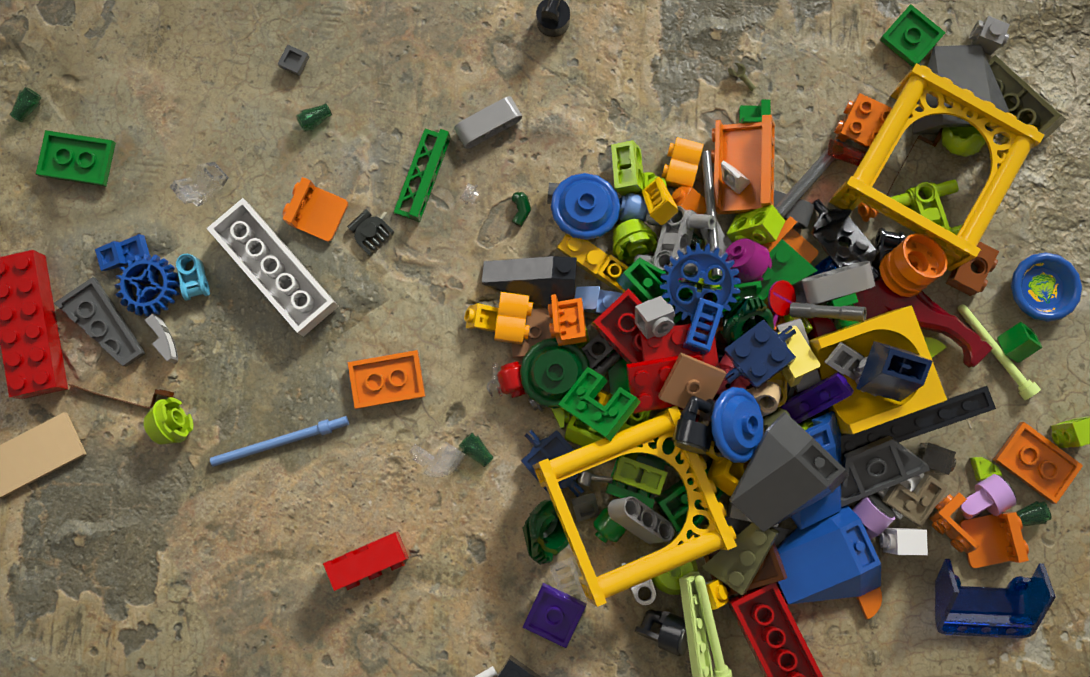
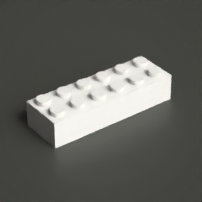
(272, 267)

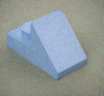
(594, 299)

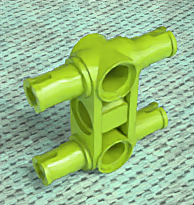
(932, 206)

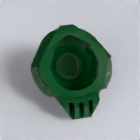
(744, 317)
(541, 528)

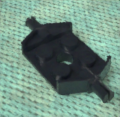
(837, 226)

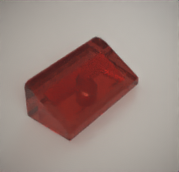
(845, 152)

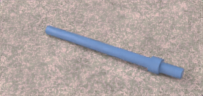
(324, 427)

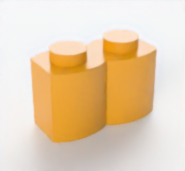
(683, 163)
(512, 318)

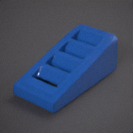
(696, 346)

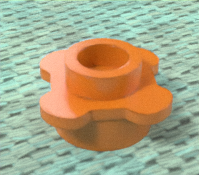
(866, 212)

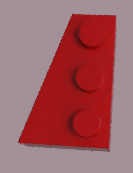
(366, 561)

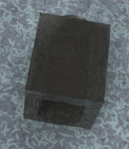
(937, 458)

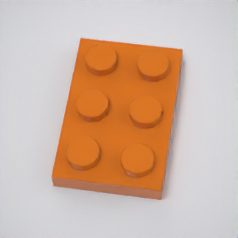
(386, 379)
(1038, 462)

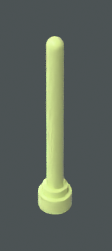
(1026, 387)
(720, 668)

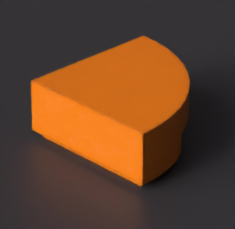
(870, 602)

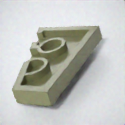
(740, 564)

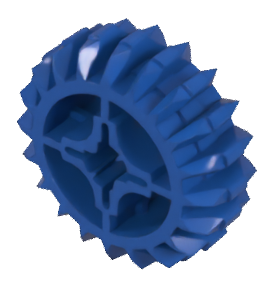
(149, 276)

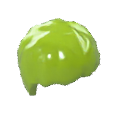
(962, 140)

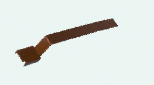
(934, 143)
(159, 392)

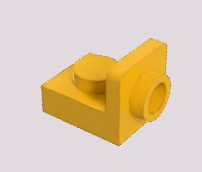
(481, 317)

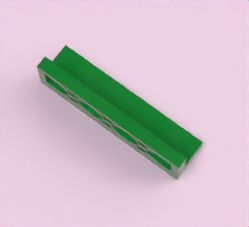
(427, 176)

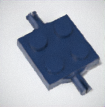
(759, 354)
(550, 448)

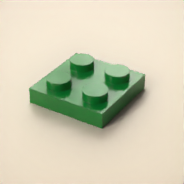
(912, 36)

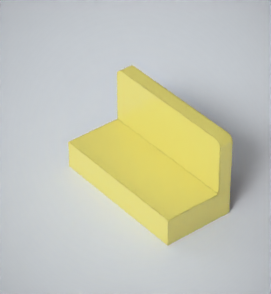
(804, 362)

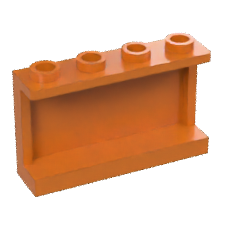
(752, 152)

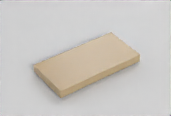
(38, 453)

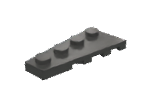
(97, 315)

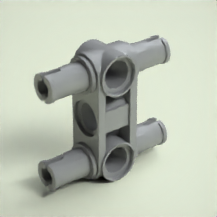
(676, 236)

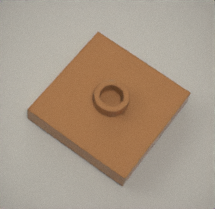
(538, 330)
(691, 378)

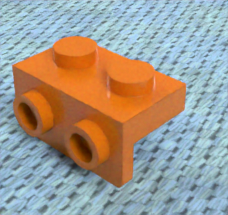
(568, 321)

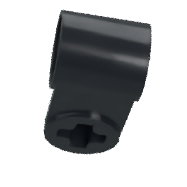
(888, 241)

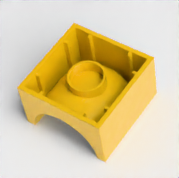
(862, 410)

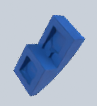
(117, 253)

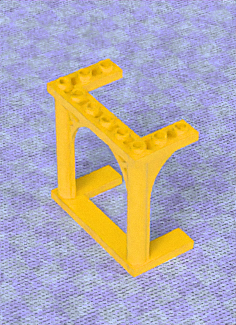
(1007, 153)
(712, 535)

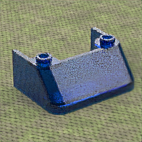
(992, 611)

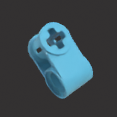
(193, 281)

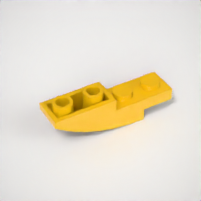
(593, 260)

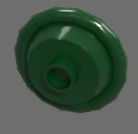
(551, 371)

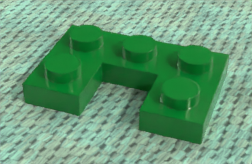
(602, 419)

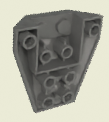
(967, 69)
(785, 475)

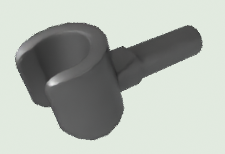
(585, 478)

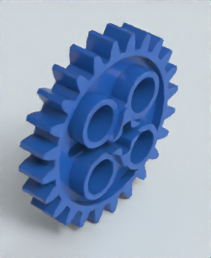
(705, 261)

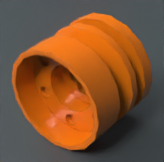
(913, 265)

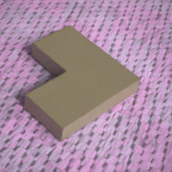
(918, 504)

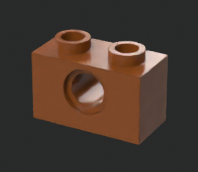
(969, 282)

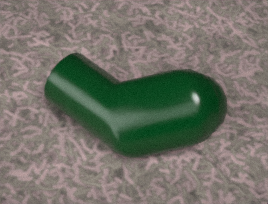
(523, 206)

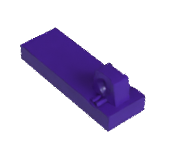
(818, 397)

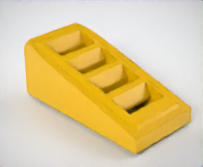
(661, 204)

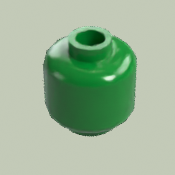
(607, 528)

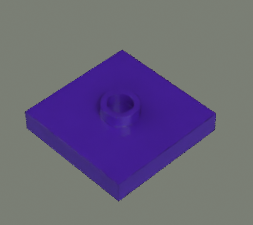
(554, 615)

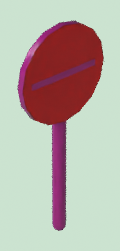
(780, 298)

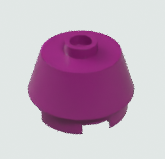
(750, 260)

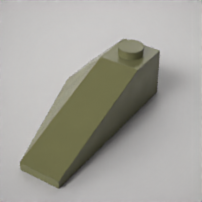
(1024, 100)

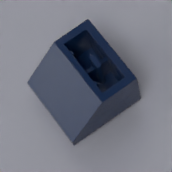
(893, 372)

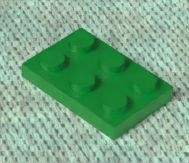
(75, 158)

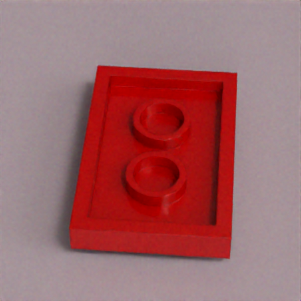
(672, 345)
(648, 378)

